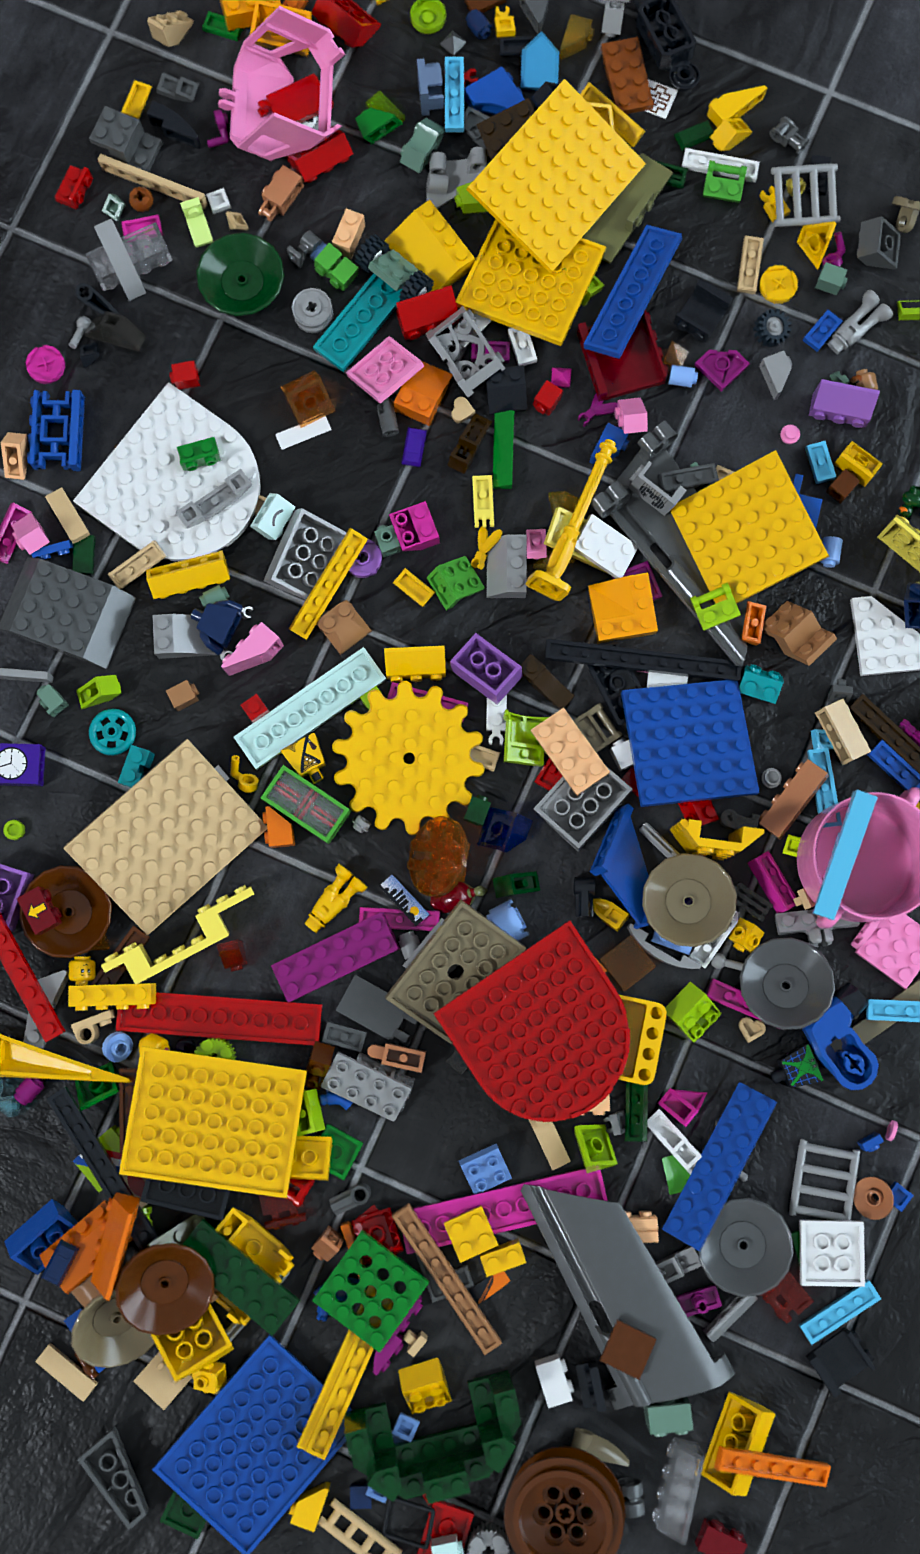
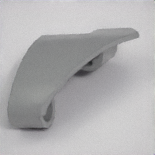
(448, 174)

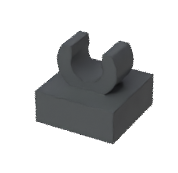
(840, 691)
(617, 1122)

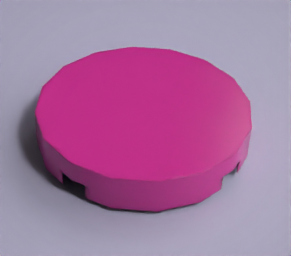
(45, 364)

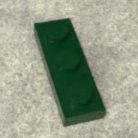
(636, 1112)

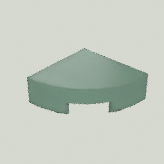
(836, 377)

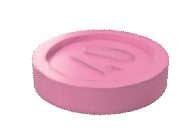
(891, 1130)

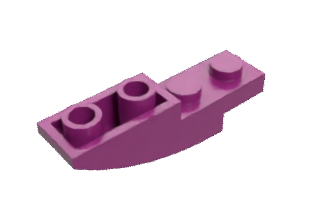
(394, 1344)

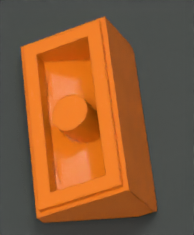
(753, 623)

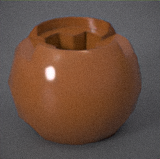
(147, 199)

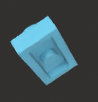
(820, 462)

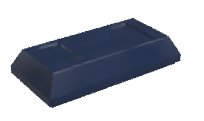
(60, 1263)

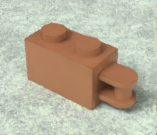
(280, 192)
(398, 1056)

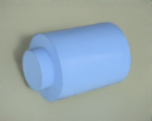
(682, 376)
(833, 547)

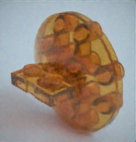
(439, 857)

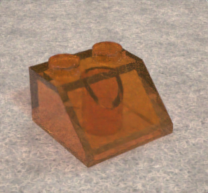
(307, 398)

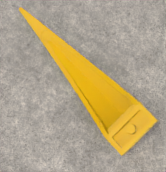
(28, 1061)

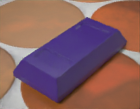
(414, 447)

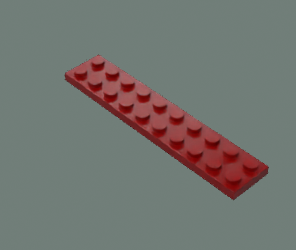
(225, 1018)

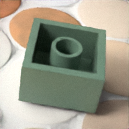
(669, 1417)

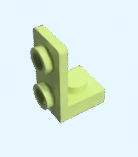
(196, 222)

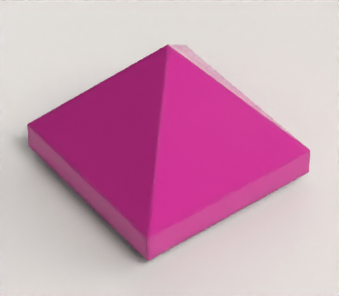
(561, 377)

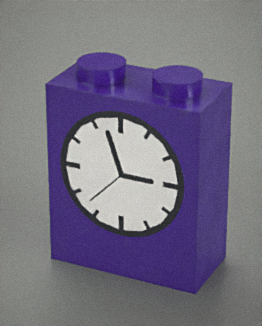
(22, 764)

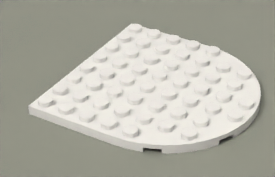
(145, 484)

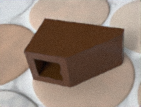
(318, 1064)

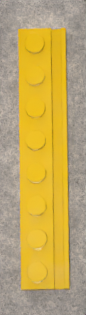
(338, 1388)

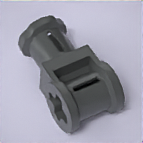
(788, 135)

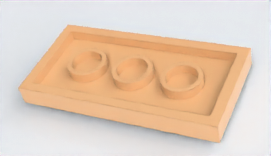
(570, 751)

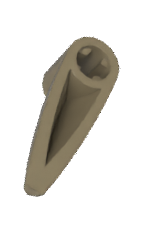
(598, 1447)

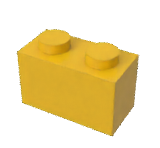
(503, 1257)

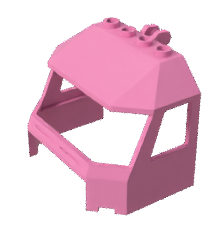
(263, 72)

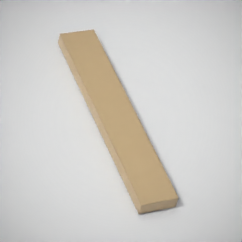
(150, 180)

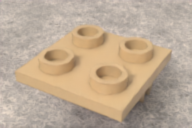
(159, 1383)

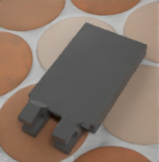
(368, 1007)

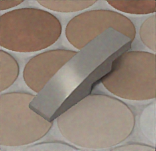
(679, 1263)

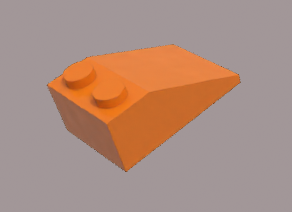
(423, 394)

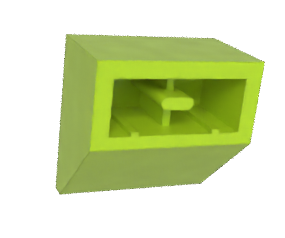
(692, 1011)

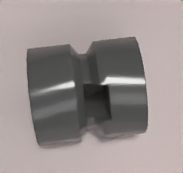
(632, 1492)

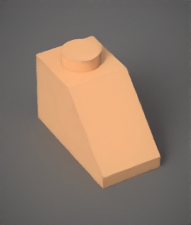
(14, 455)

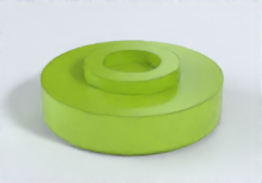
(428, 16)

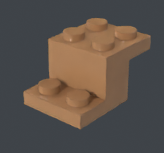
(798, 633)

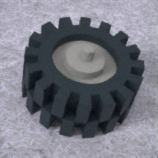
(772, 327)

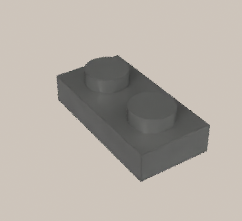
(344, 1036)

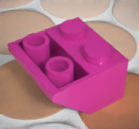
(415, 527)

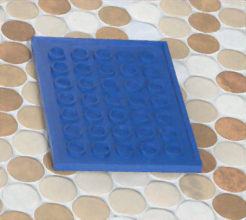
(241, 1451)

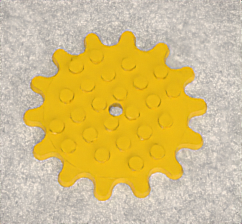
(378, 749)

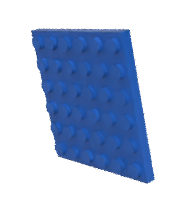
(689, 742)

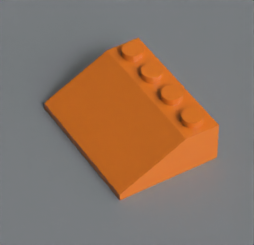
(114, 1242)

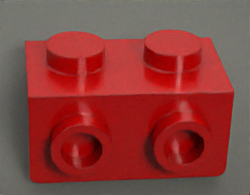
(699, 810)

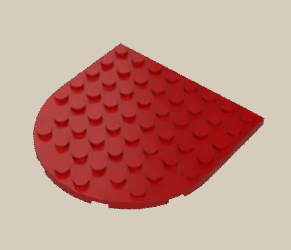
(543, 1030)

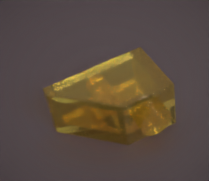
(576, 36)

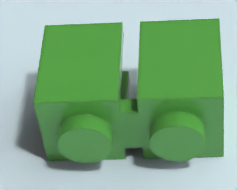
(331, 265)

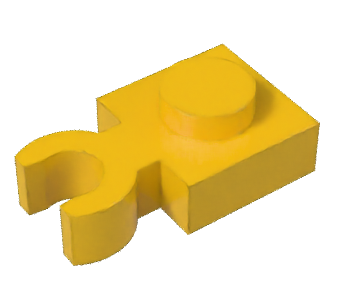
(504, 23)
(770, 206)

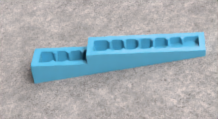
(844, 854)

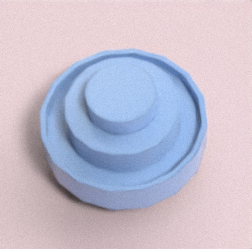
(117, 1046)

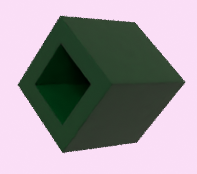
(477, 810)

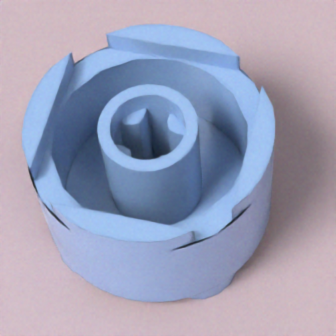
(508, 919)

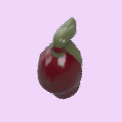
(461, 891)

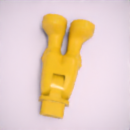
(331, 901)

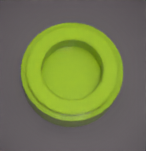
(14, 830)

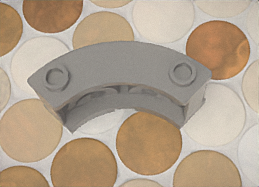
(471, 378)

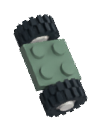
(392, 268)

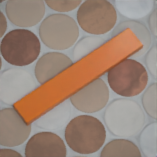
(772, 1466)

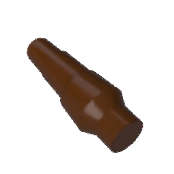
(88, 1369)

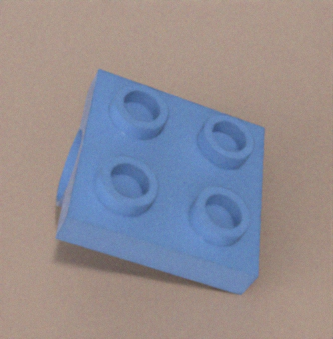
(485, 1169)

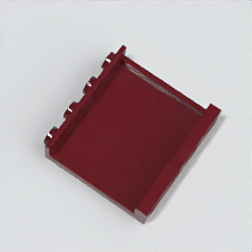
(636, 369)

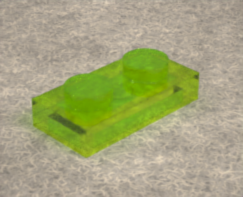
(381, 102)

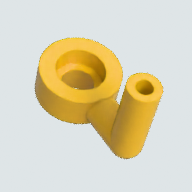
(246, 782)

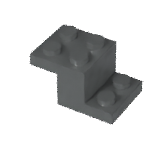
(125, 139)

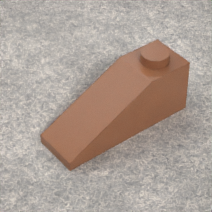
(327, 1244)

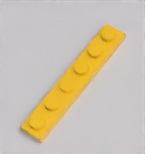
(328, 583)

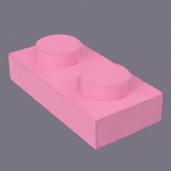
(535, 544)

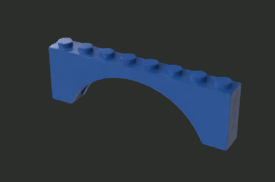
(493, 93)

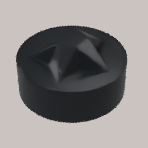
(185, 1045)

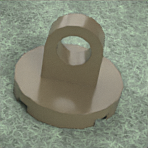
(909, 211)

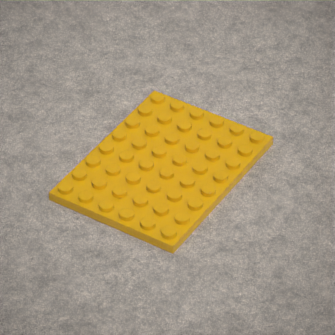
(556, 176)
(213, 1122)

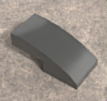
(177, 89)

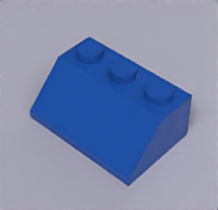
(38, 1234)

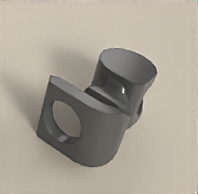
(308, 244)

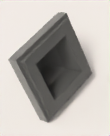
(453, 43)

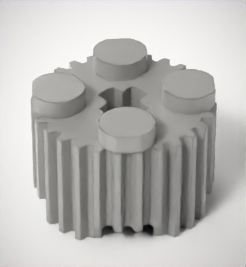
(488, 1535)

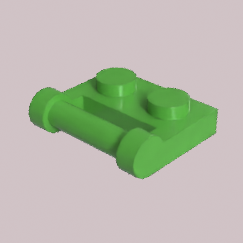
(724, 188)

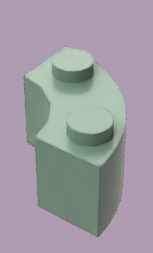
(425, 139)

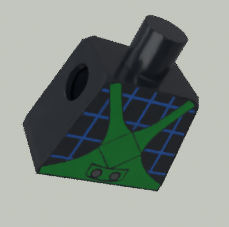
(797, 1068)

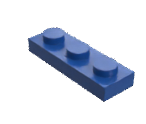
(895, 766)

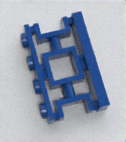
(71, 434)

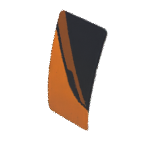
(489, 1286)

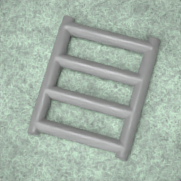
(798, 220)
(798, 1188)

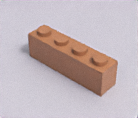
(793, 799)

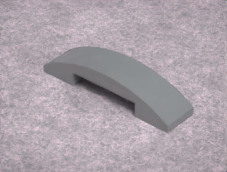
(120, 259)
(215, 501)
(683, 962)

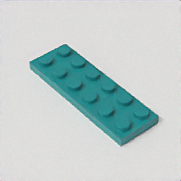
(358, 323)

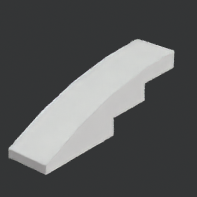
(673, 1140)

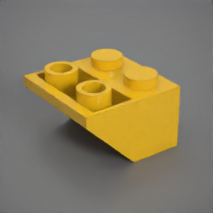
(424, 1386)

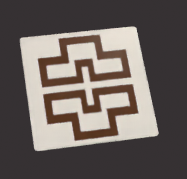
(662, 98)

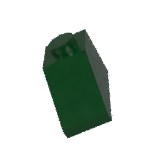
(516, 884)

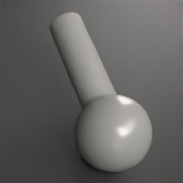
(82, 325)
(719, 961)

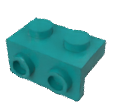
(761, 683)

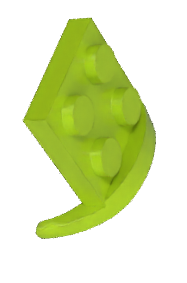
(520, 743)

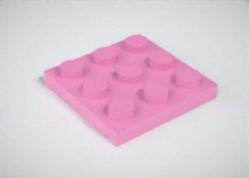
(385, 369)
(894, 949)

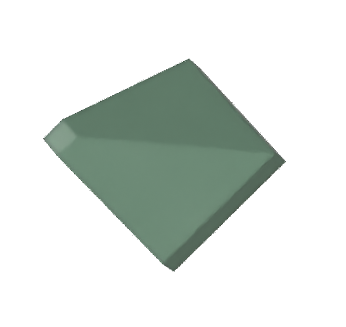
(113, 206)

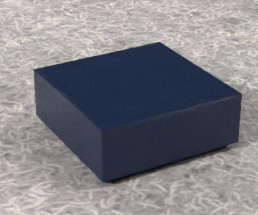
(358, 1497)

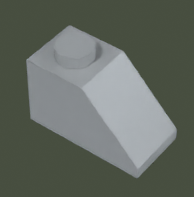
(613, 18)
(776, 371)
(54, 985)

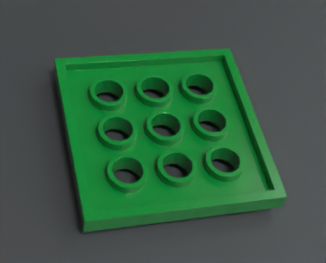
(390, 1318)

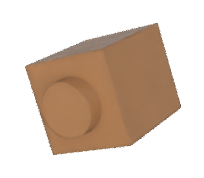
(183, 695)

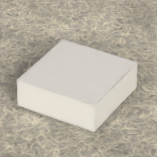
(218, 201)

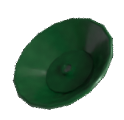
(238, 258)

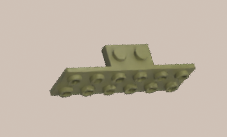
(628, 208)

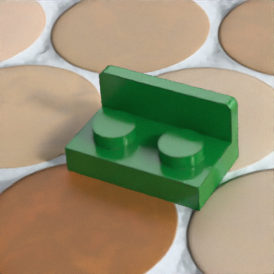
(199, 454)

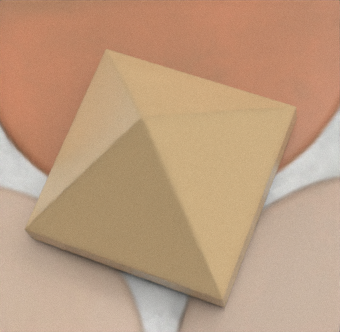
(236, 221)

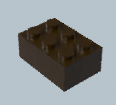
(503, 126)

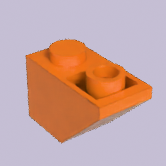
(279, 830)

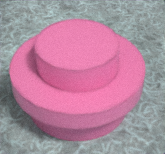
(790, 434)

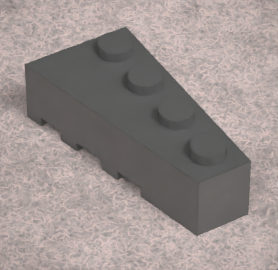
(114, 1476)

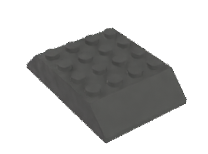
(67, 612)

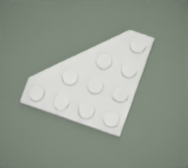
(882, 639)

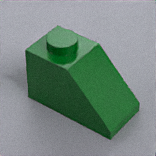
(376, 124)

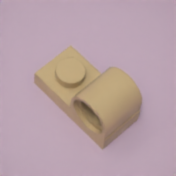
(91, 1024)

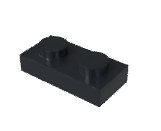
(822, 176)

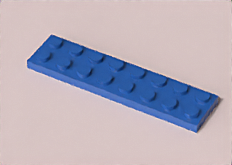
(632, 291)
(719, 1166)

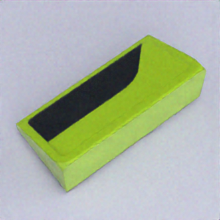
(908, 310)

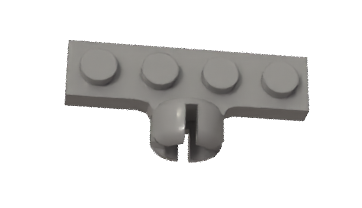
(805, 922)

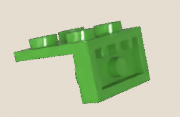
(454, 581)

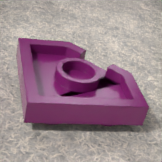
(722, 367)

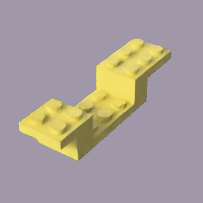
(138, 961)

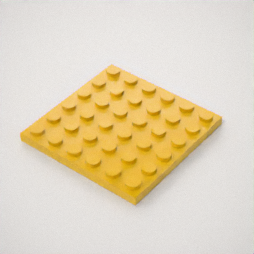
(520, 293)
(749, 529)

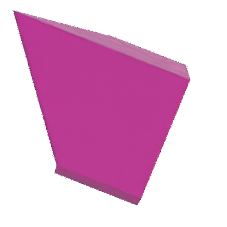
(682, 1104)

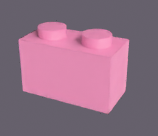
(631, 415)
(29, 534)

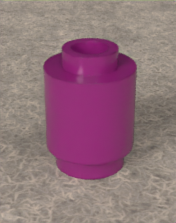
(28, 1090)

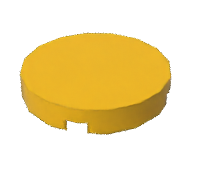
(778, 284)

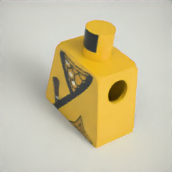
(306, 757)

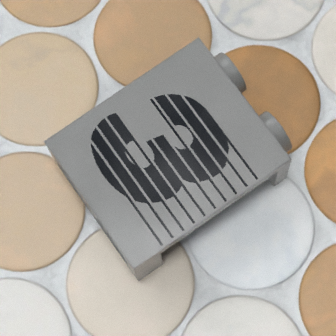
(653, 494)

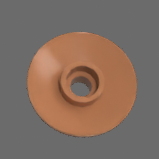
(865, 1202)

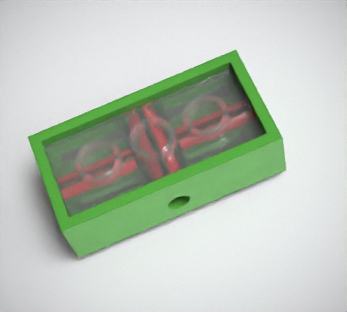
(306, 804)

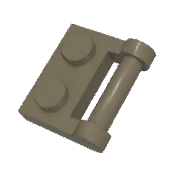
(593, 732)

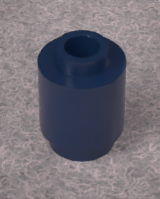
(478, 24)

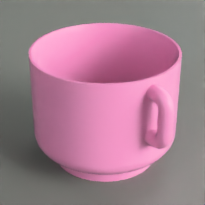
(886, 867)

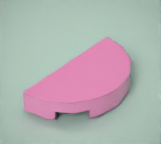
(864, 934)

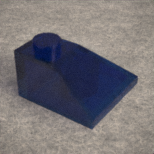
(503, 830)

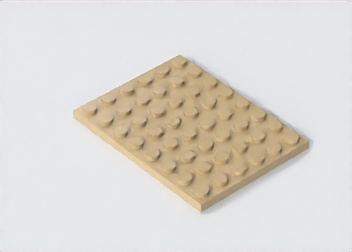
(166, 837)

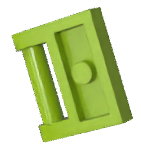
(717, 613)

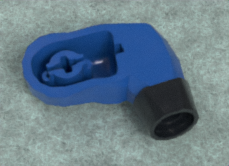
(854, 1064)

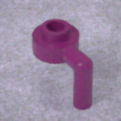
(221, 120)
(836, 258)

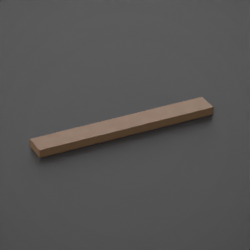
(446, 1279)

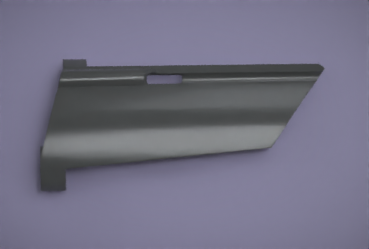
(648, 526)
(611, 1265)

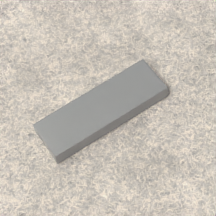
(26, 675)

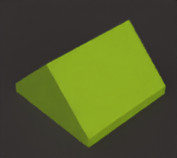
(595, 1147)

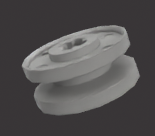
(305, 302)

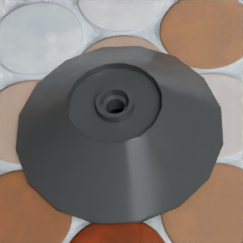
(790, 963)
(762, 1261)

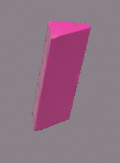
(7, 540)
(772, 882)

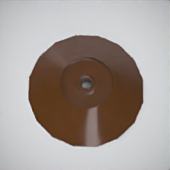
(89, 918)
(170, 1306)

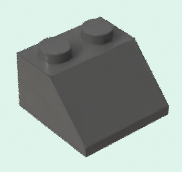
(879, 243)

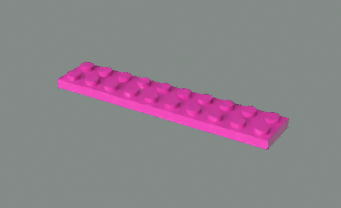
(506, 1205)

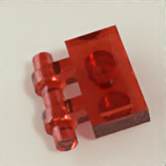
(274, 1205)
(794, 1295)

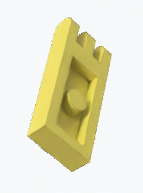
(483, 500)

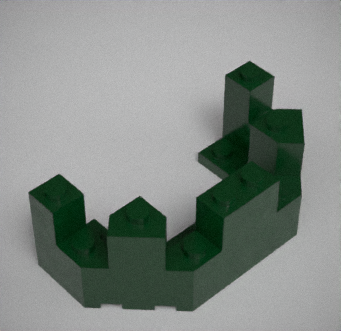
(440, 1461)

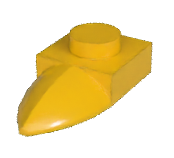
(610, 913)

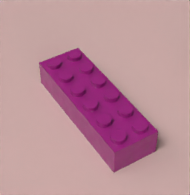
(335, 957)

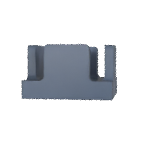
(429, 76)

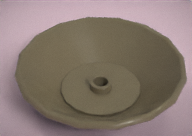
(692, 878)
(105, 1338)

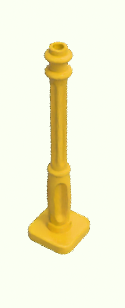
(549, 582)

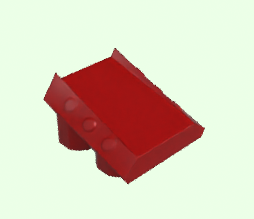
(380, 1227)

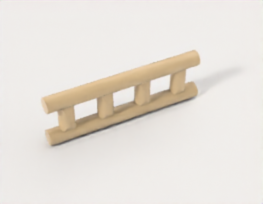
(356, 1522)

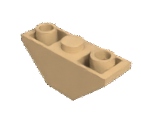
(169, 27)

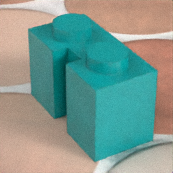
(134, 765)

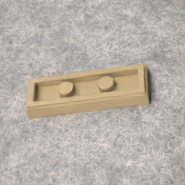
(750, 265)
(67, 515)
(137, 565)
(66, 1372)

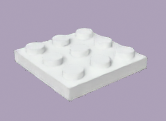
(832, 1253)

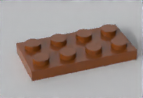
(627, 75)

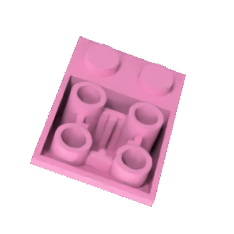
(254, 650)

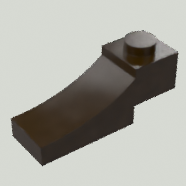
(469, 443)
(545, 682)

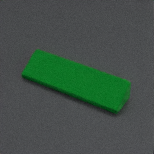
(503, 450)

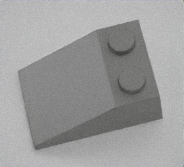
(177, 637)

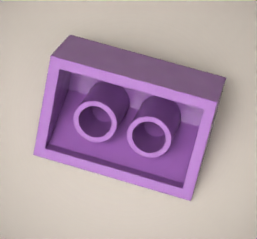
(843, 403)

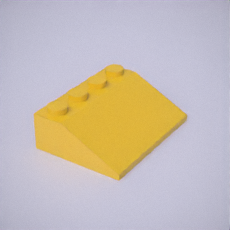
(432, 246)

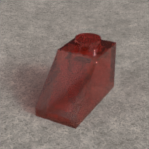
(232, 954)

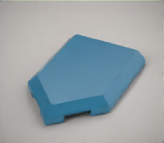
(539, 63)

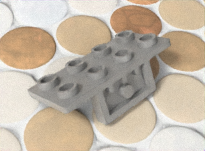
(367, 1084)

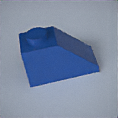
(615, 434)

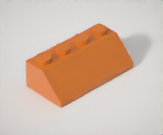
(84, 1236)

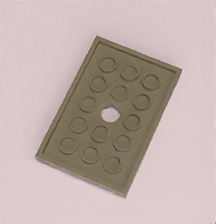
(463, 940)

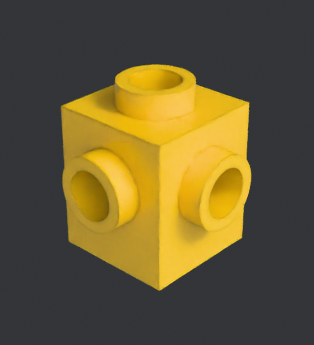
(745, 935)
(210, 1378)

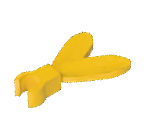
(484, 545)

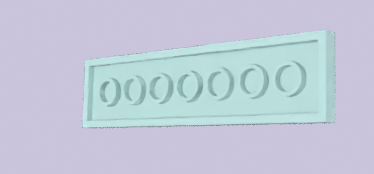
(309, 708)

